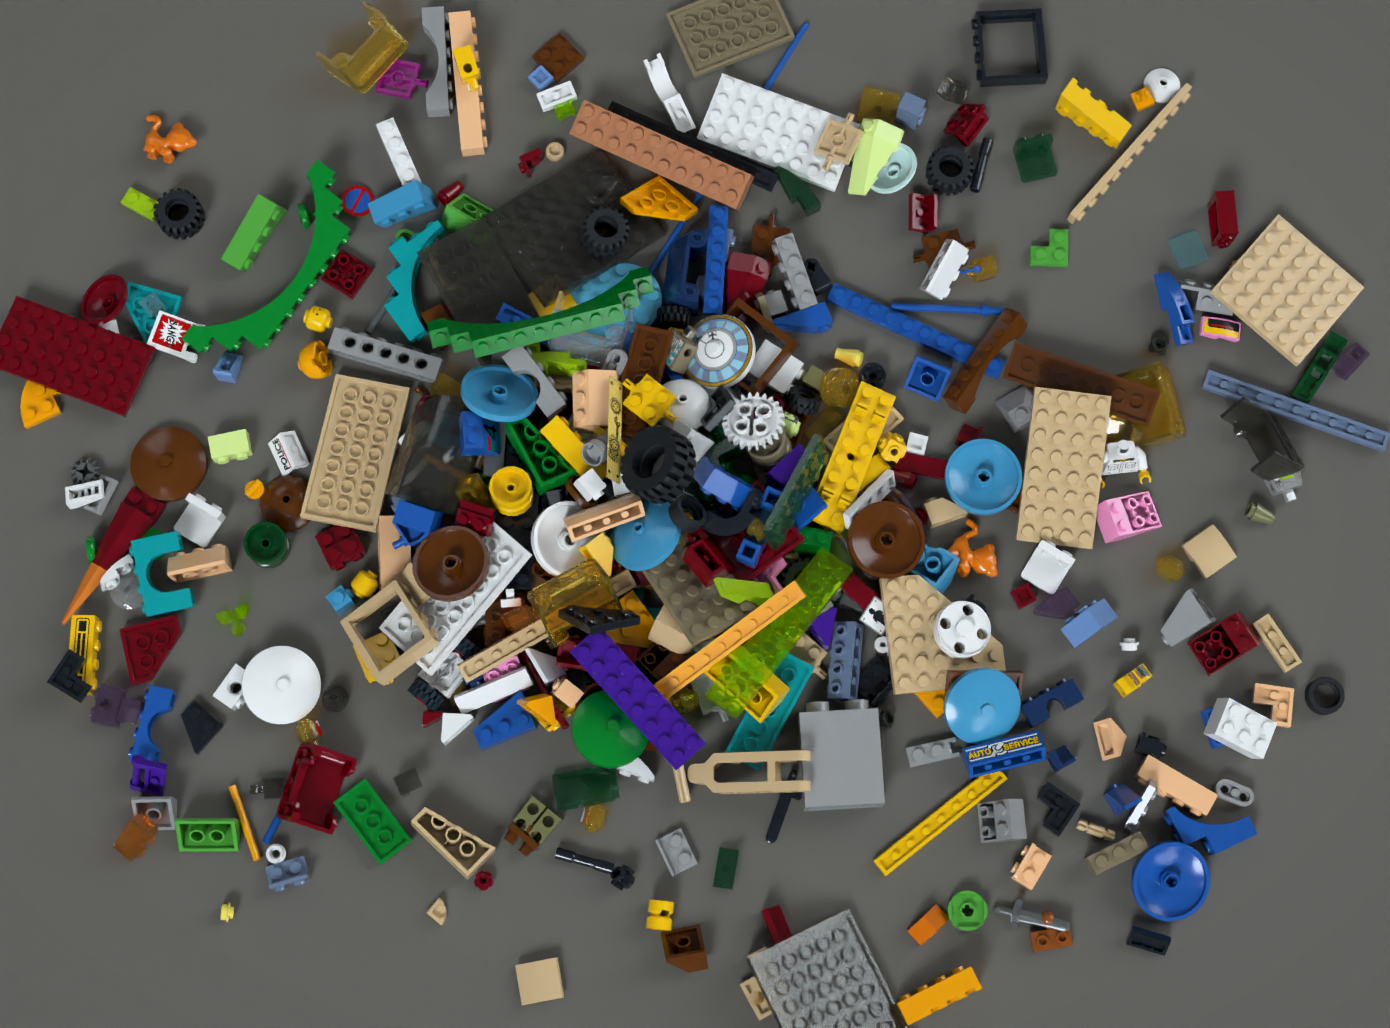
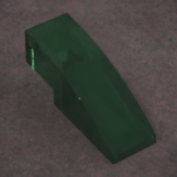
(798, 191)

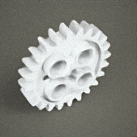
(771, 422)

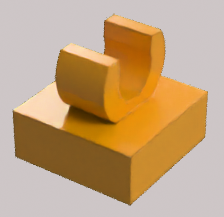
(1142, 99)

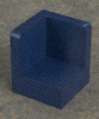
(1060, 758)

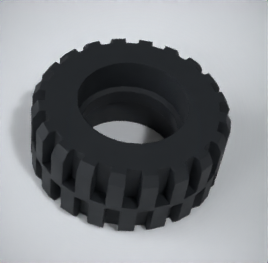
(642, 456)

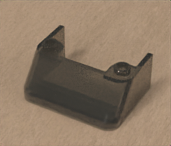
(1266, 438)

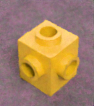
(892, 447)

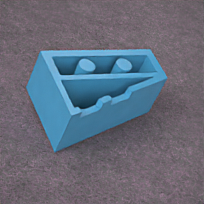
(402, 204)

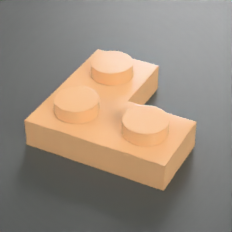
(1279, 699)

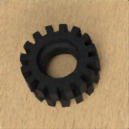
(673, 317)
(803, 400)

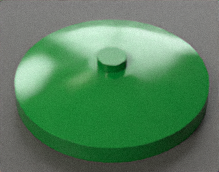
(605, 733)

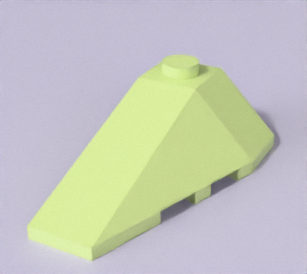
(872, 153)

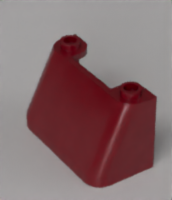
(314, 787)

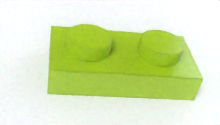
(139, 203)

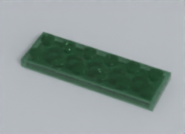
(795, 492)

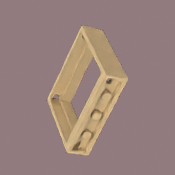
(409, 657)

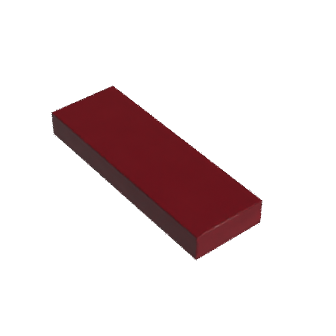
(922, 465)

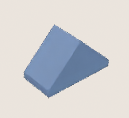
(228, 367)

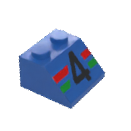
(478, 435)

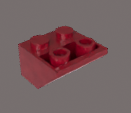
(707, 561)

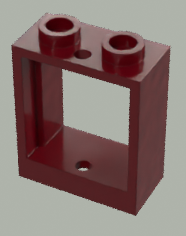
(1222, 218)

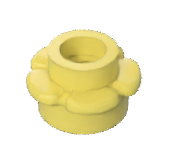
(226, 912)

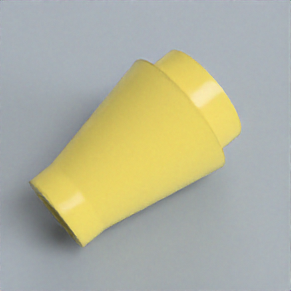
(849, 356)

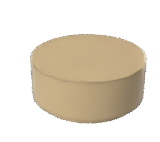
(555, 151)

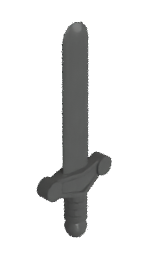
(1018, 914)

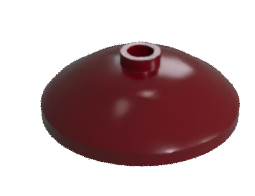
(104, 300)

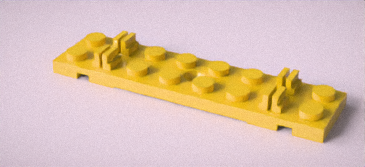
(857, 437)

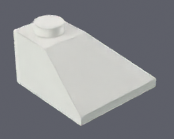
(546, 666)

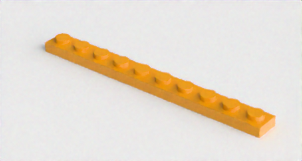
(730, 640)

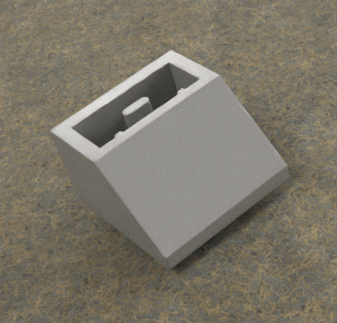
(1002, 820)

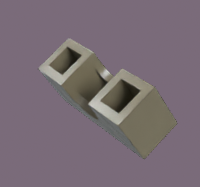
(1116, 854)

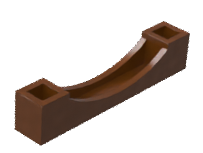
(963, 389)

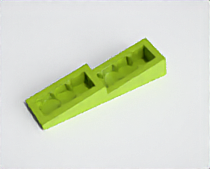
(743, 590)

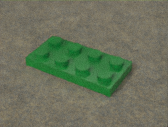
(373, 822)

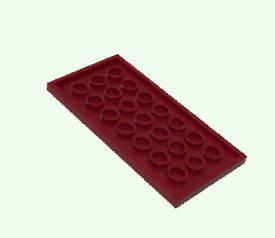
(72, 356)

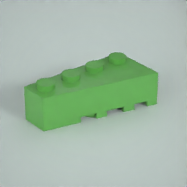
(253, 233)

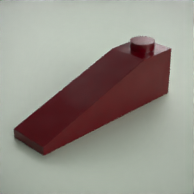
(745, 277)

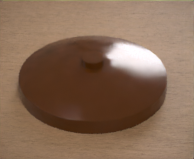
(168, 464)
(886, 540)
(451, 563)

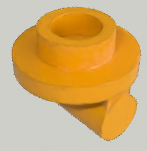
(254, 489)

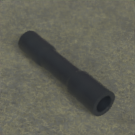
(984, 154)
(572, 857)

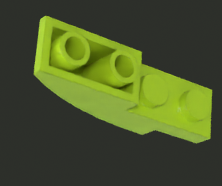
(558, 363)

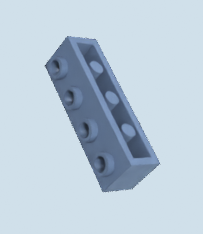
(845, 661)

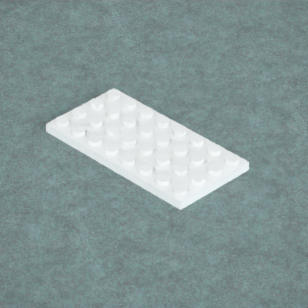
(769, 130)
(456, 618)

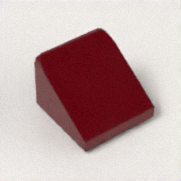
(431, 717)

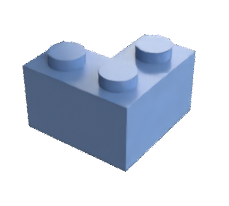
(1088, 622)

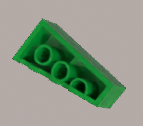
(538, 457)

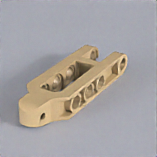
(704, 772)

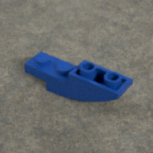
(1175, 302)

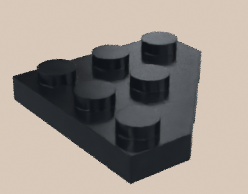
(598, 619)

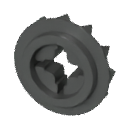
(81, 465)

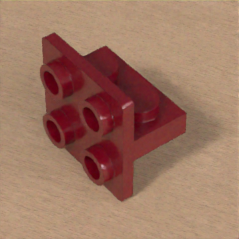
(967, 123)

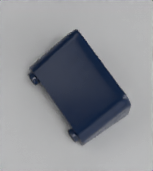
(681, 251)

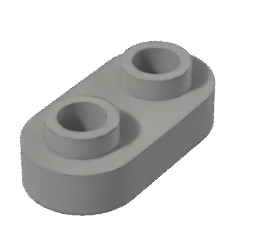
(612, 362)
(1233, 792)

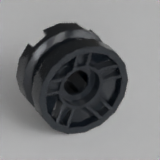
(875, 370)

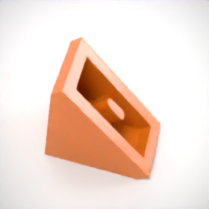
(928, 924)

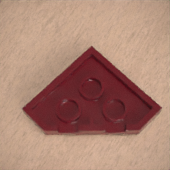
(148, 646)

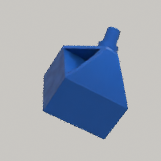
(415, 523)

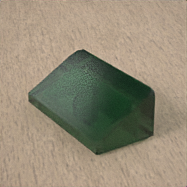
(726, 868)

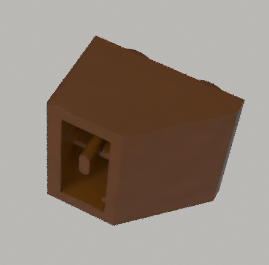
(660, 661)

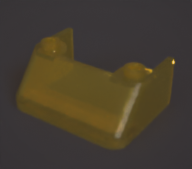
(372, 57)

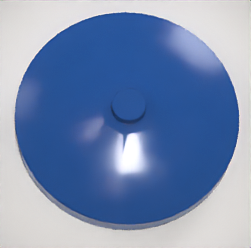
(1170, 880)

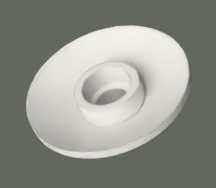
(1160, 92)

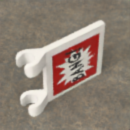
(168, 336)

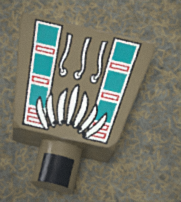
(681, 350)

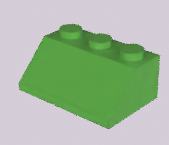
(462, 212)

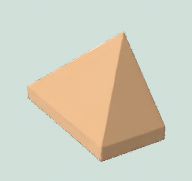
(1109, 738)

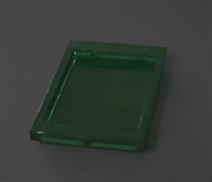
(585, 787)

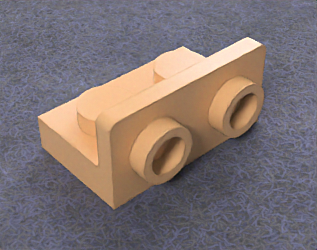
(1031, 866)

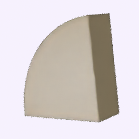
(438, 911)

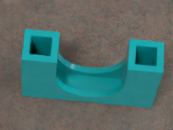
(145, 552)

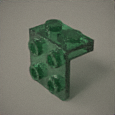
(1035, 157)

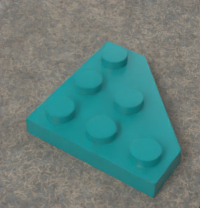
(142, 320)

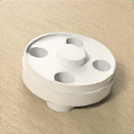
(961, 629)

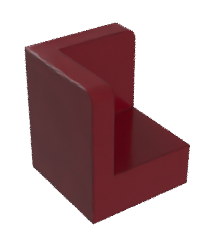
(967, 434)

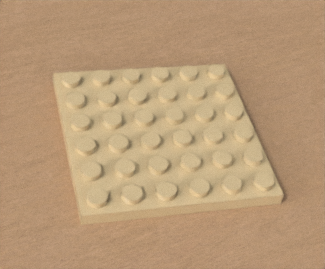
(1287, 290)

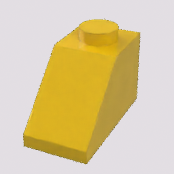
(600, 549)

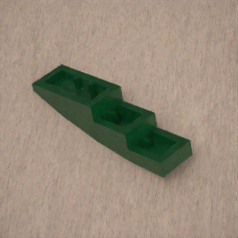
(1319, 367)

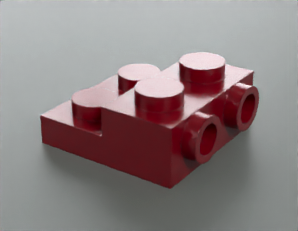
(340, 546)

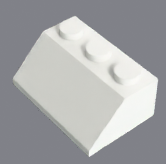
(944, 269)

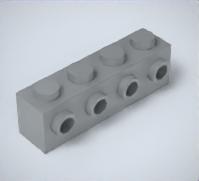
(794, 271)

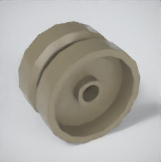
(770, 456)

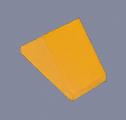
(540, 706)

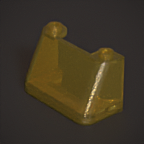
(1166, 420)
(580, 586)

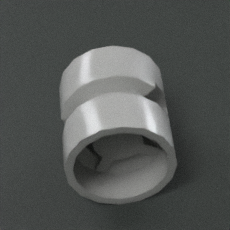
(595, 450)

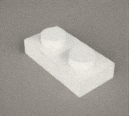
(556, 96)

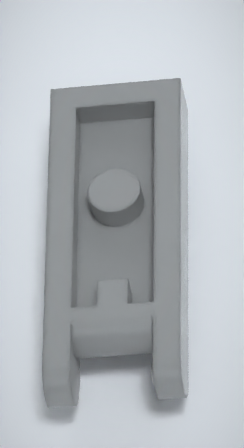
(931, 752)

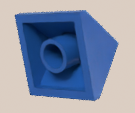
(927, 378)

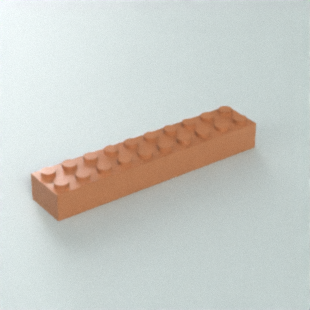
(661, 155)

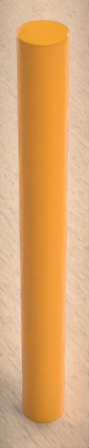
(244, 823)

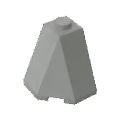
(1186, 619)

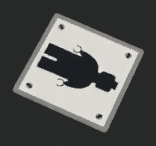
(874, 617)

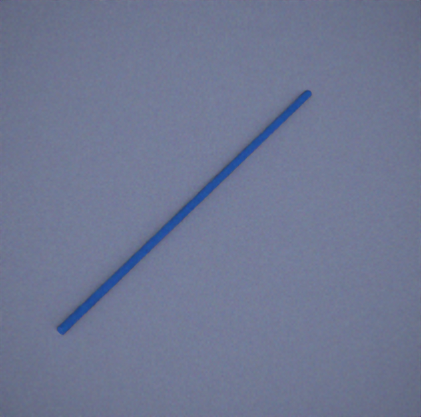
(697, 198)

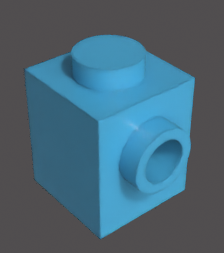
(341, 599)

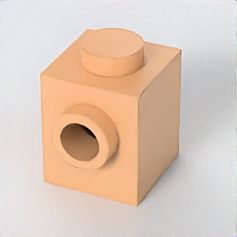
(566, 692)

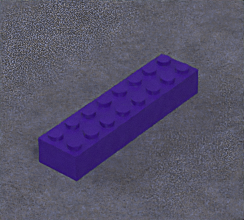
(638, 698)

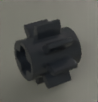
(622, 877)

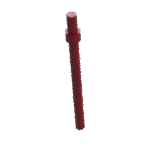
(542, 687)

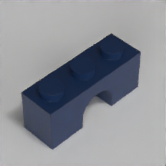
(1065, 693)

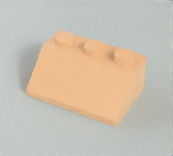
(591, 399)
(199, 563)

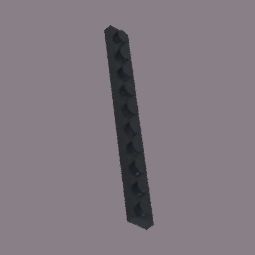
(762, 177)

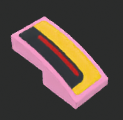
(1220, 328)

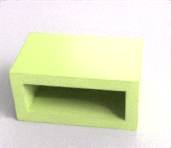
(230, 446)

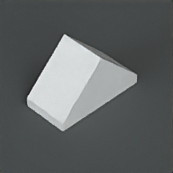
(453, 725)

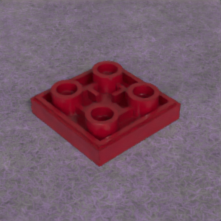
(347, 274)

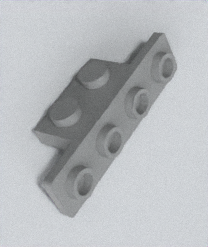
(1205, 300)

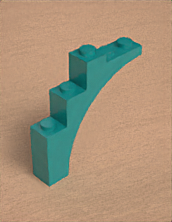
(403, 279)

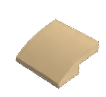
(1209, 551)
(539, 981)

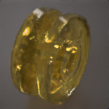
(839, 387)

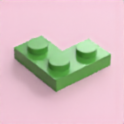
(1055, 253)

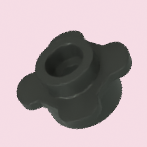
(1158, 340)
(886, 718)

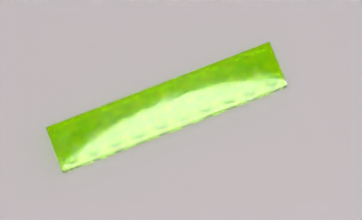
(772, 644)

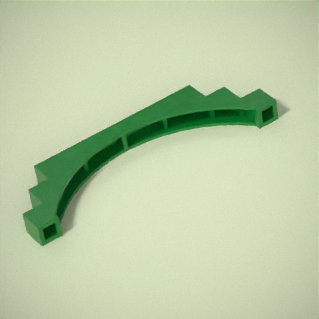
(267, 321)
(499, 337)

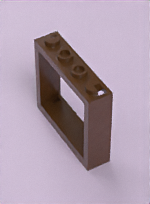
(791, 345)

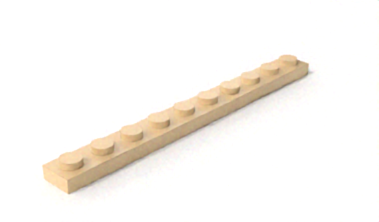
(1125, 159)
(524, 638)

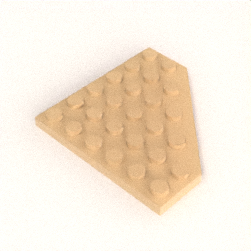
(913, 654)

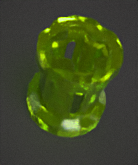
(564, 110)

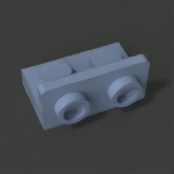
(287, 873)

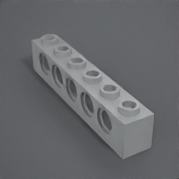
(343, 335)

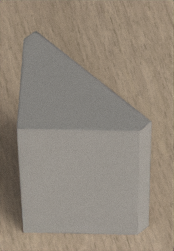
(158, 810)

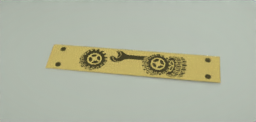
(614, 430)

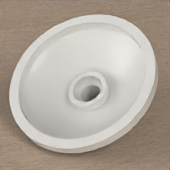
(692, 409)

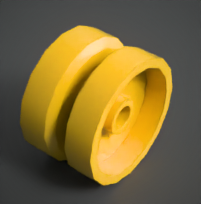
(511, 491)

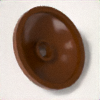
(281, 513)

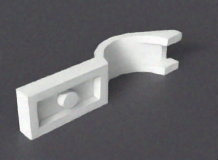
(668, 95)

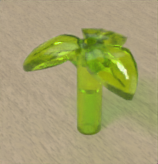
(227, 617)

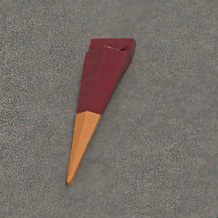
(131, 522)

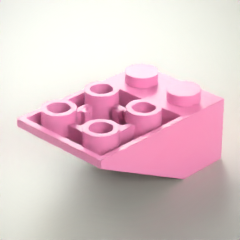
(1127, 516)

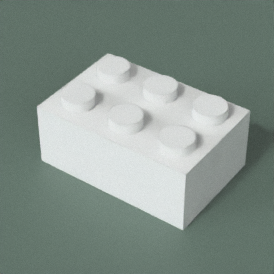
(1240, 728)

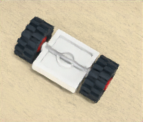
(445, 679)

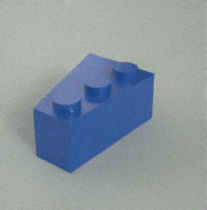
(722, 484)
(504, 724)

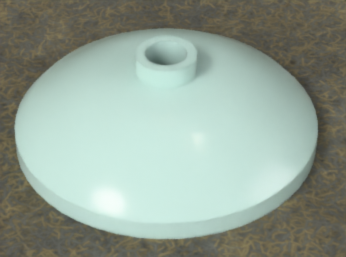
(897, 172)

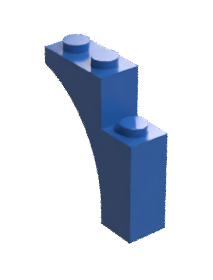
(1215, 837)

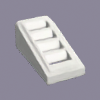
(78, 489)

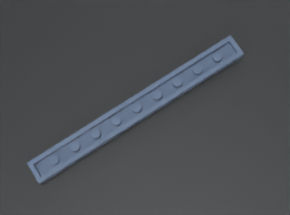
(1297, 411)

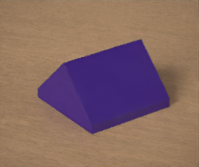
(822, 628)

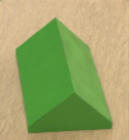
(208, 834)

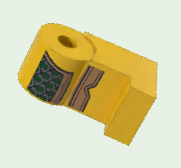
(1132, 680)

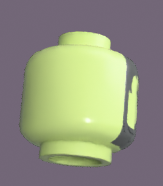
(792, 424)

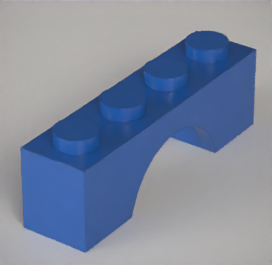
(751, 549)
(158, 702)

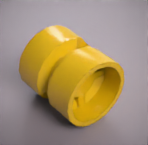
(660, 915)

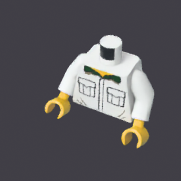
(1124, 458)

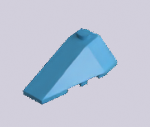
(936, 567)

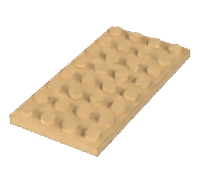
(355, 453)
(1063, 467)

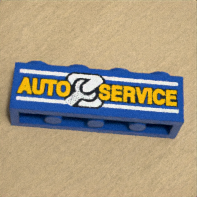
(1004, 754)

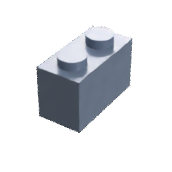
(911, 111)

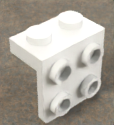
(199, 520)
(1047, 566)

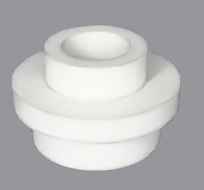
(1129, 644)
(269, 853)

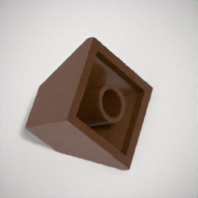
(685, 948)

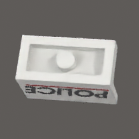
(288, 452)

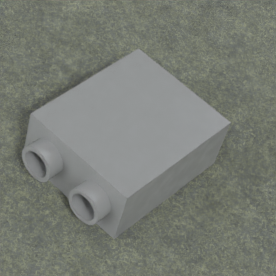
(844, 756)

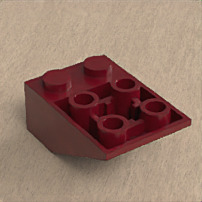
(1224, 643)

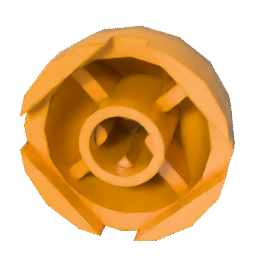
(314, 360)

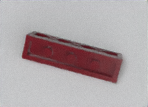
(776, 924)

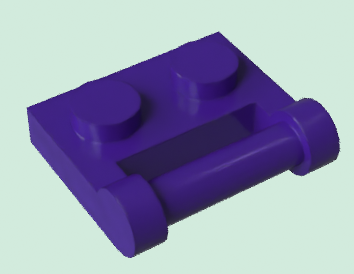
(154, 776)

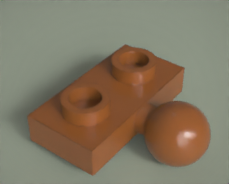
(1049, 938)

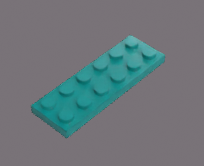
(760, 737)

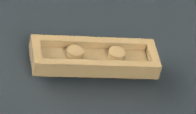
(1276, 643)

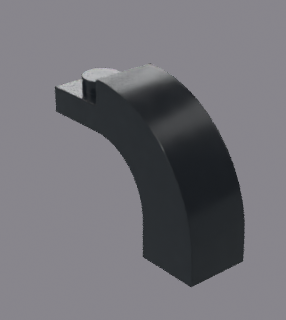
(726, 525)

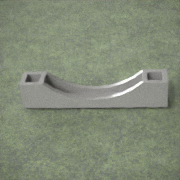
(437, 97)

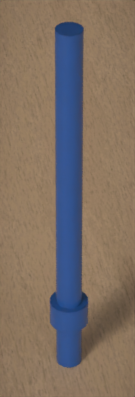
(984, 310)

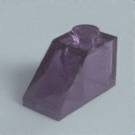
(1350, 361)
(1059, 605)

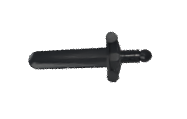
(780, 811)

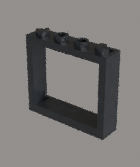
(1010, 16)

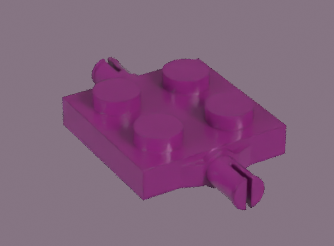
(401, 80)

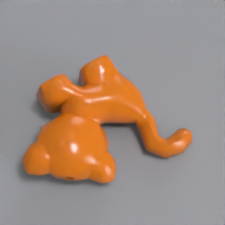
(177, 140)
(981, 559)

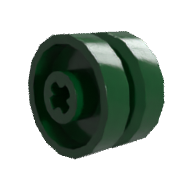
(259, 552)

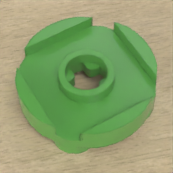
(959, 919)

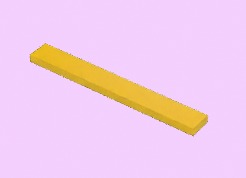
(938, 821)

